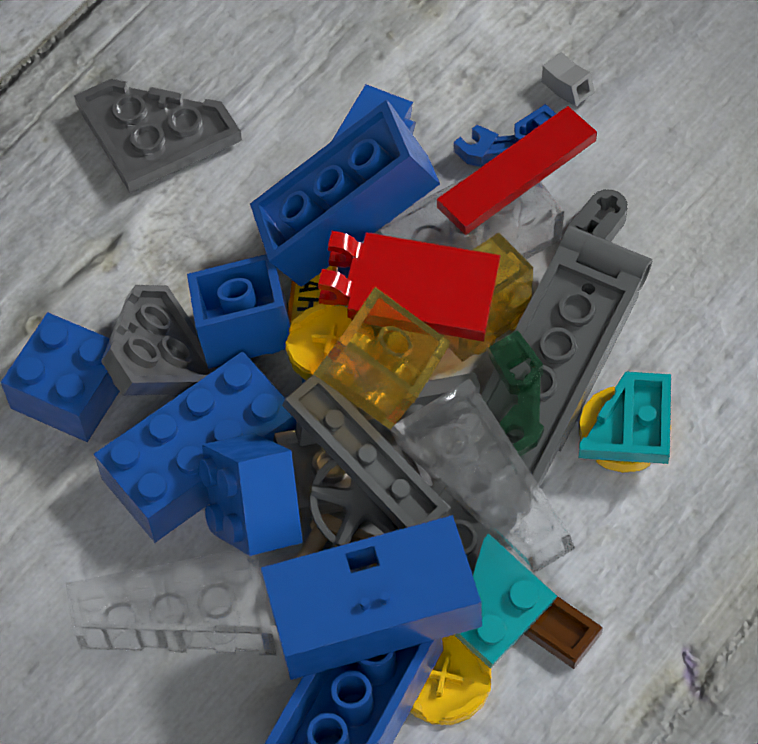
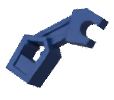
(491, 145)

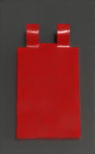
(434, 282)

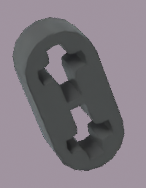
(589, 216)

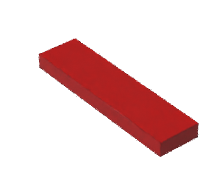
(516, 170)

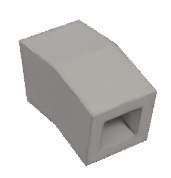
(567, 79)

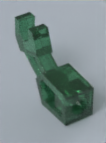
(526, 415)

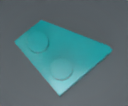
(633, 422)
(509, 599)

